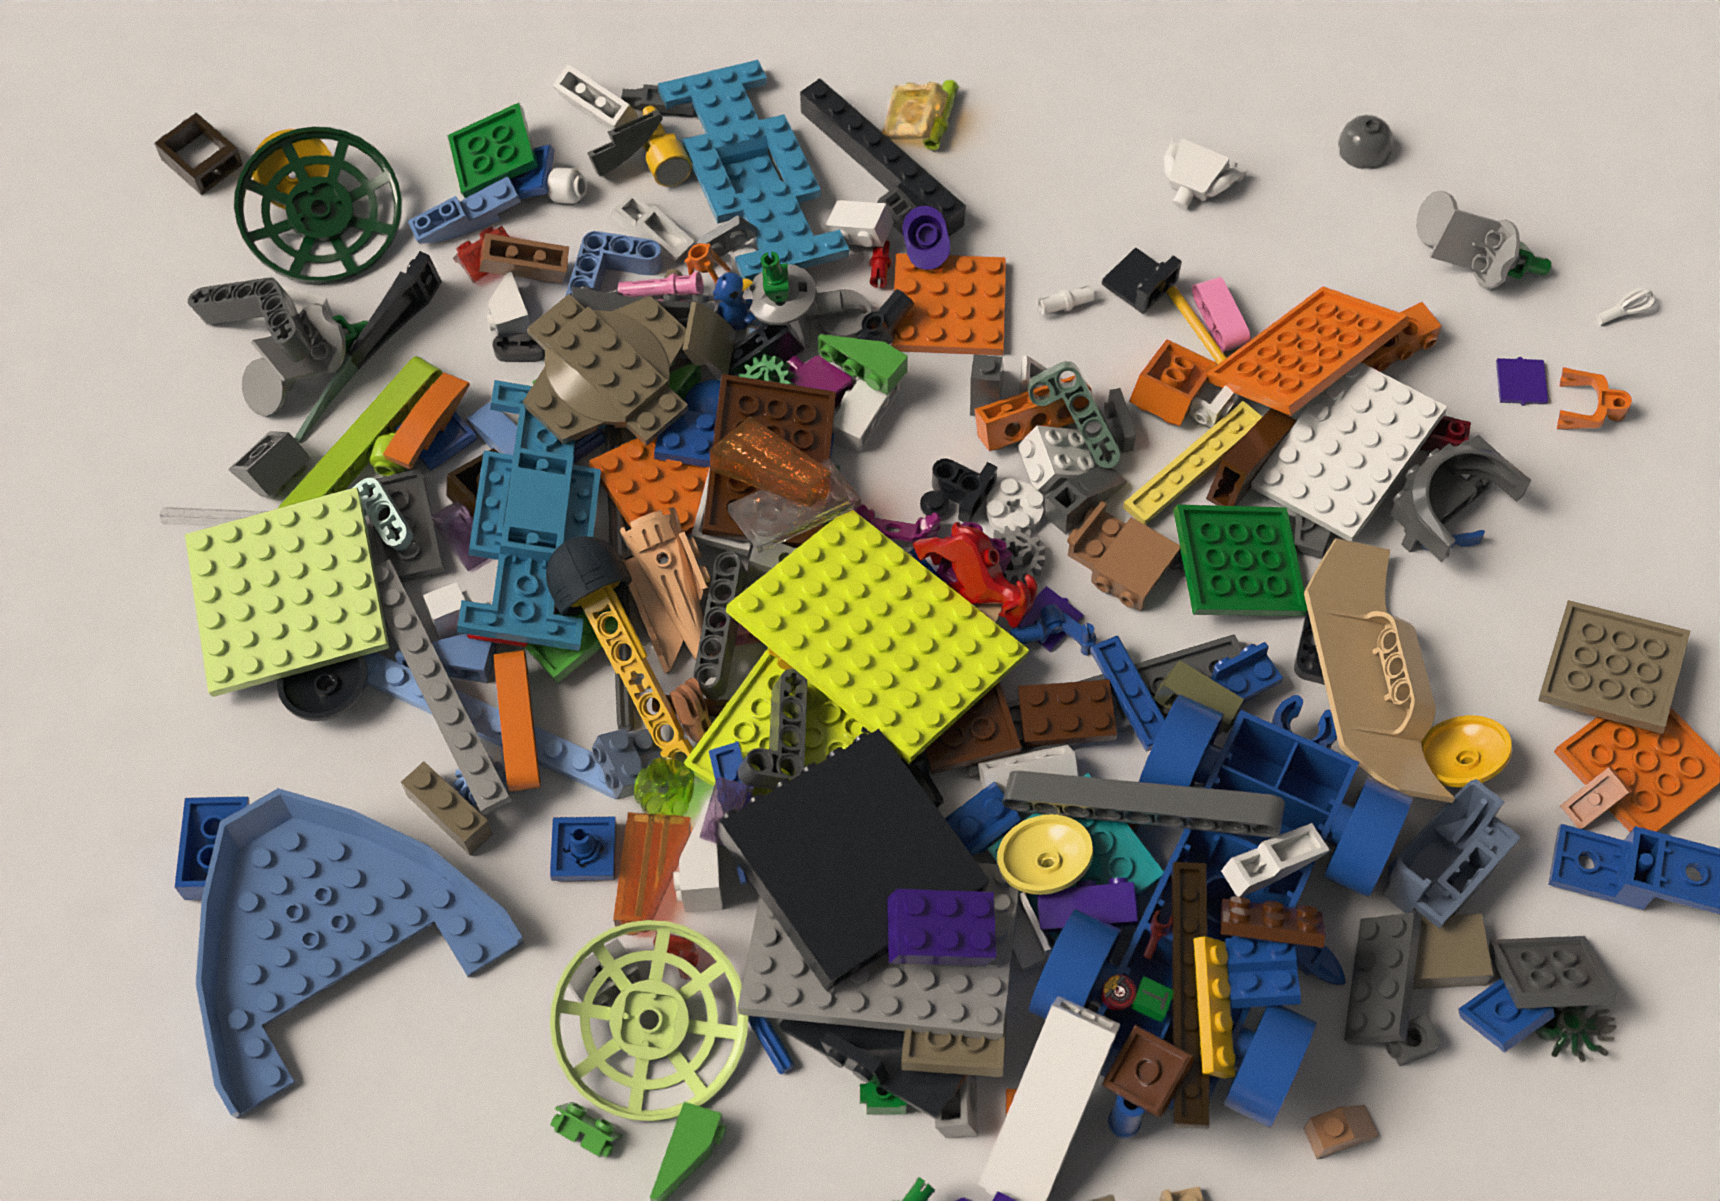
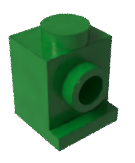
(880, 1104)

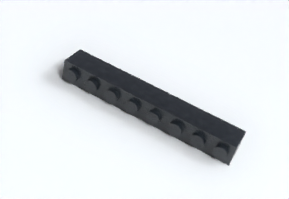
(877, 152)

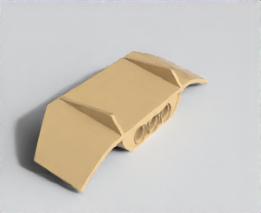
(1372, 670)

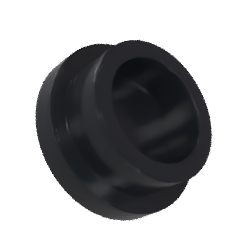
(935, 502)

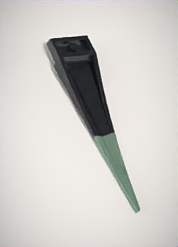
(402, 302)

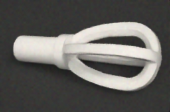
(1618, 309)

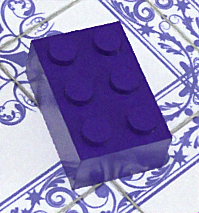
(941, 927)

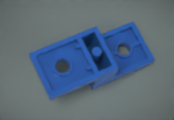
(1637, 868)

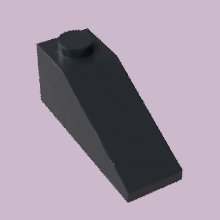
(769, 340)

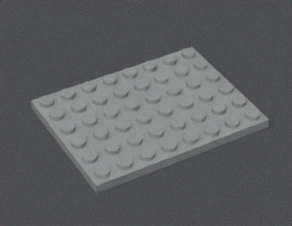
(885, 994)

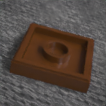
(1148, 1072)

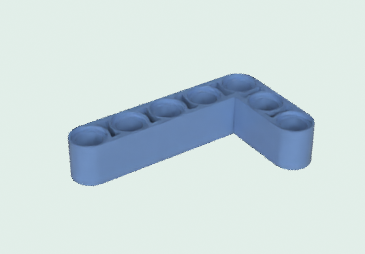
(613, 252)

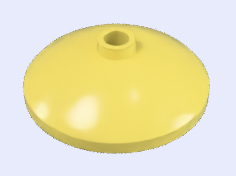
(1045, 854)

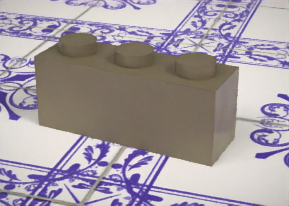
(447, 808)

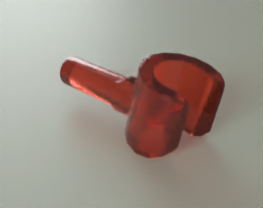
(1157, 931)

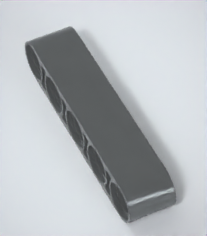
(724, 637)

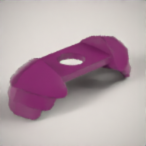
(922, 529)

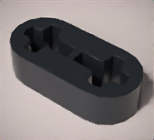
(519, 348)

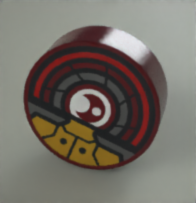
(1118, 992)

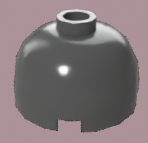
(1366, 142)

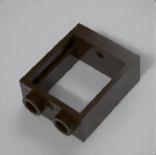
(202, 177)

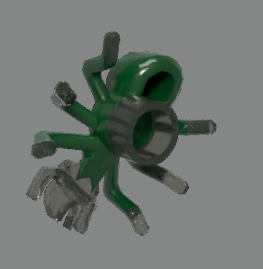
(1573, 1021)

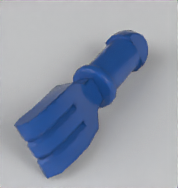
(1467, 539)

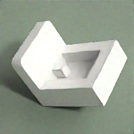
(1212, 413)

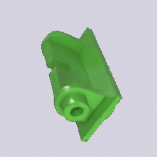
(597, 1132)

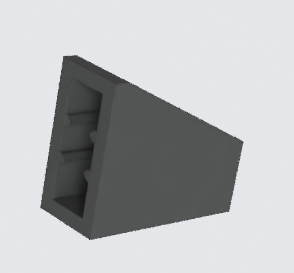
(985, 381)

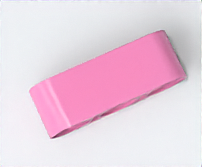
(1221, 314)

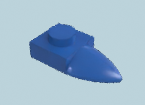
(1320, 963)

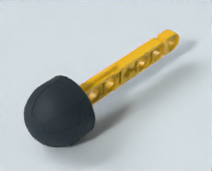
(586, 578)

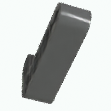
(781, 728)

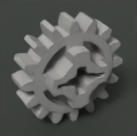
(1024, 550)

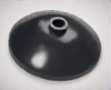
(306, 692)

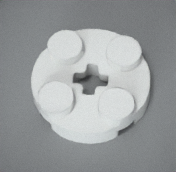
(1017, 493)

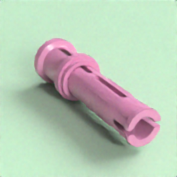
(658, 287)

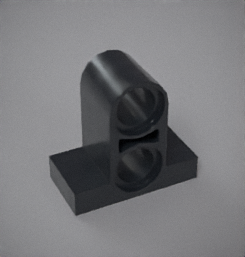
(960, 479)

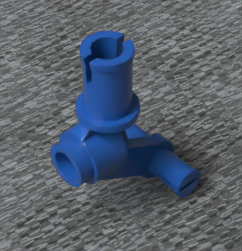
(1052, 622)

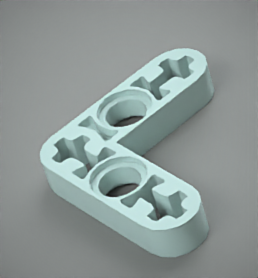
(372, 507)

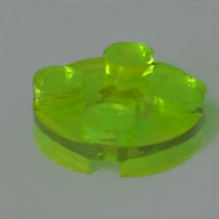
(680, 790)

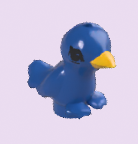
(733, 306)

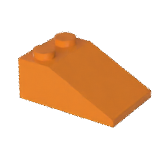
(1171, 382)

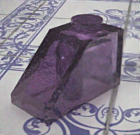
(456, 528)

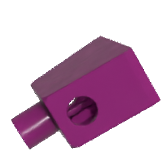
(820, 375)

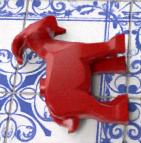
(979, 572)

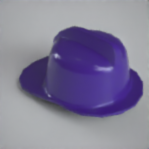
(926, 237)

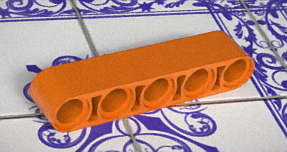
(516, 721)

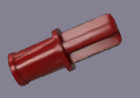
(879, 265)

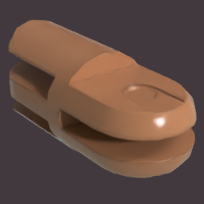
(691, 709)

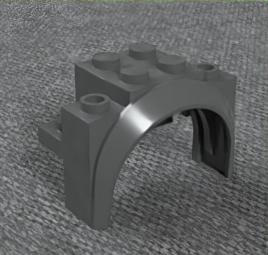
(1440, 492)

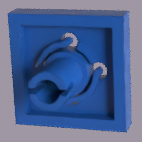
(583, 838)

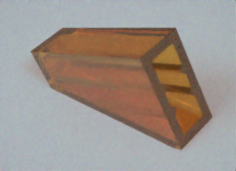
(770, 463)
(648, 864)

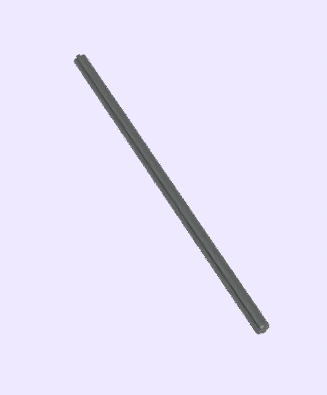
(624, 702)

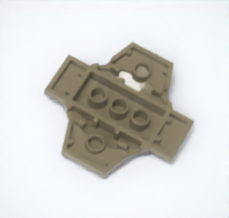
(606, 369)

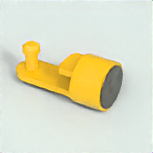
(666, 156)

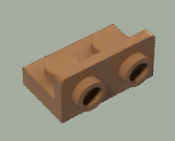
(1094, 536)

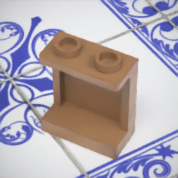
(1134, 563)

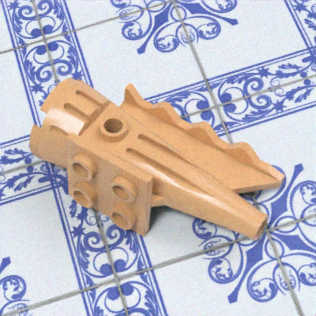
(667, 592)

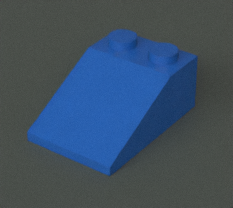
(198, 838)

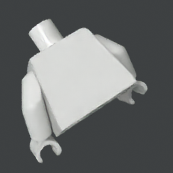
(1198, 172)

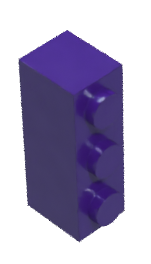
(1110, 903)

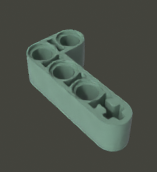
(1081, 416)

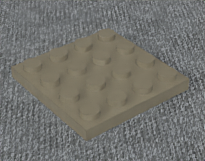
(1615, 666)

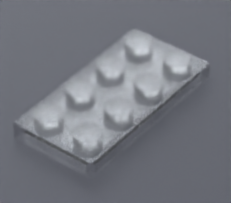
(774, 519)

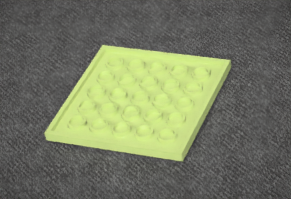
(285, 592)

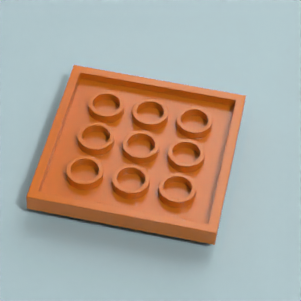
(954, 307)
(647, 485)
(1662, 770)

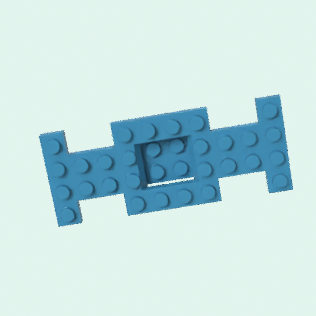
(739, 174)
(544, 509)

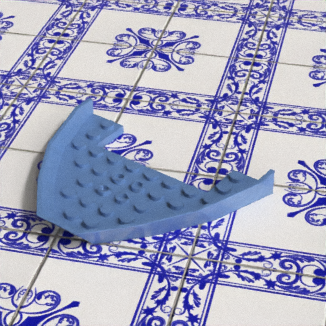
(301, 903)

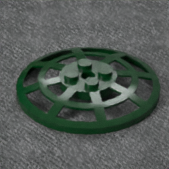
(313, 192)

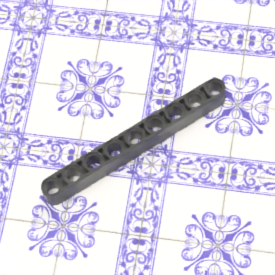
(1145, 803)

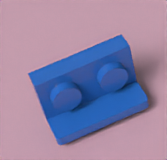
(1247, 673)
(982, 819)

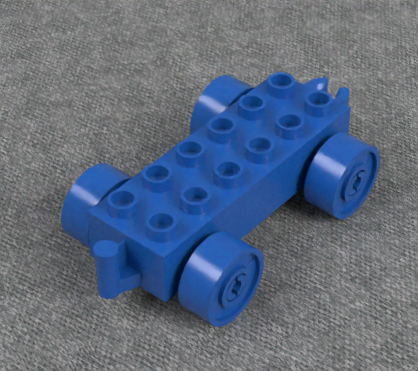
(1253, 760)

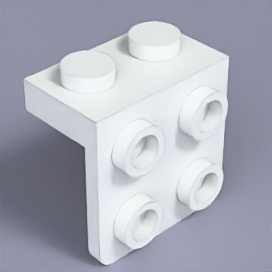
(1054, 454)

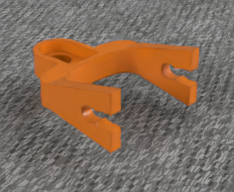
(1610, 402)

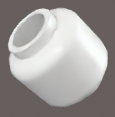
(566, 185)

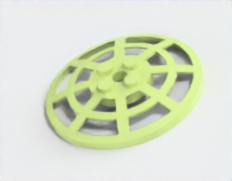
(625, 1022)

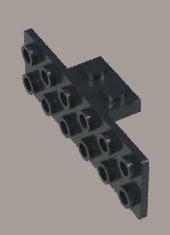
(876, 1058)

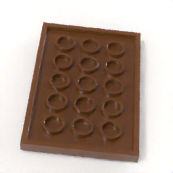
(792, 412)

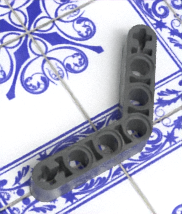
(255, 300)

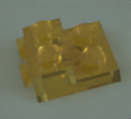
(914, 110)

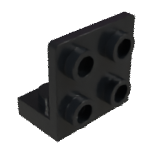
(1141, 279)

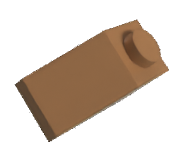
(1339, 1130)

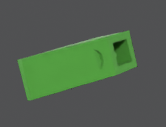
(869, 360)

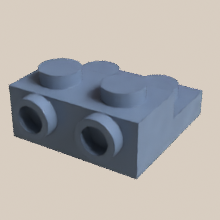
(623, 757)

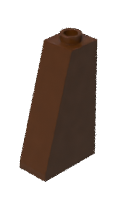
(1248, 458)

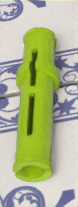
(941, 124)

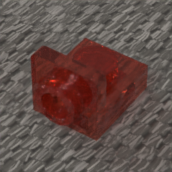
(684, 949)

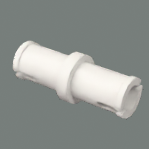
(1065, 299)

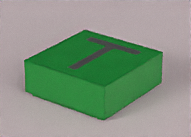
(1152, 999)

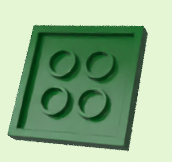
(492, 150)

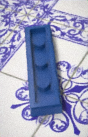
(1129, 690)

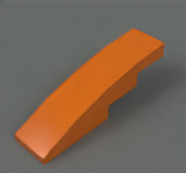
(426, 419)

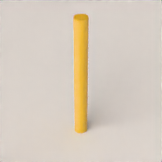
(1196, 324)

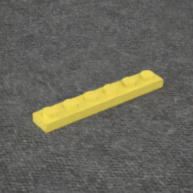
(1191, 464)

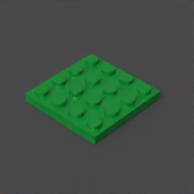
(1240, 560)

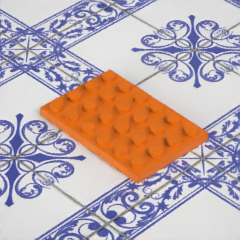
(1307, 350)

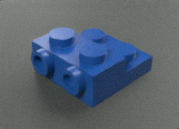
(1262, 972)

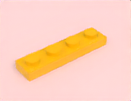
(1214, 1007)

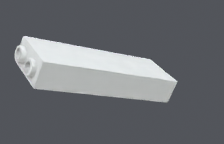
(1049, 1102)

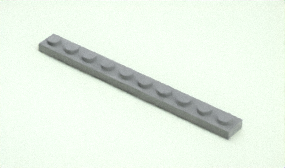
(439, 692)

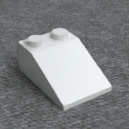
(699, 873)

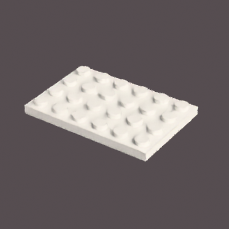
(1349, 450)

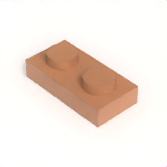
(1595, 798)

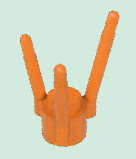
(702, 259)

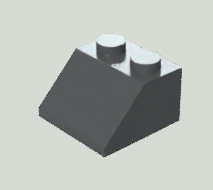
(271, 463)

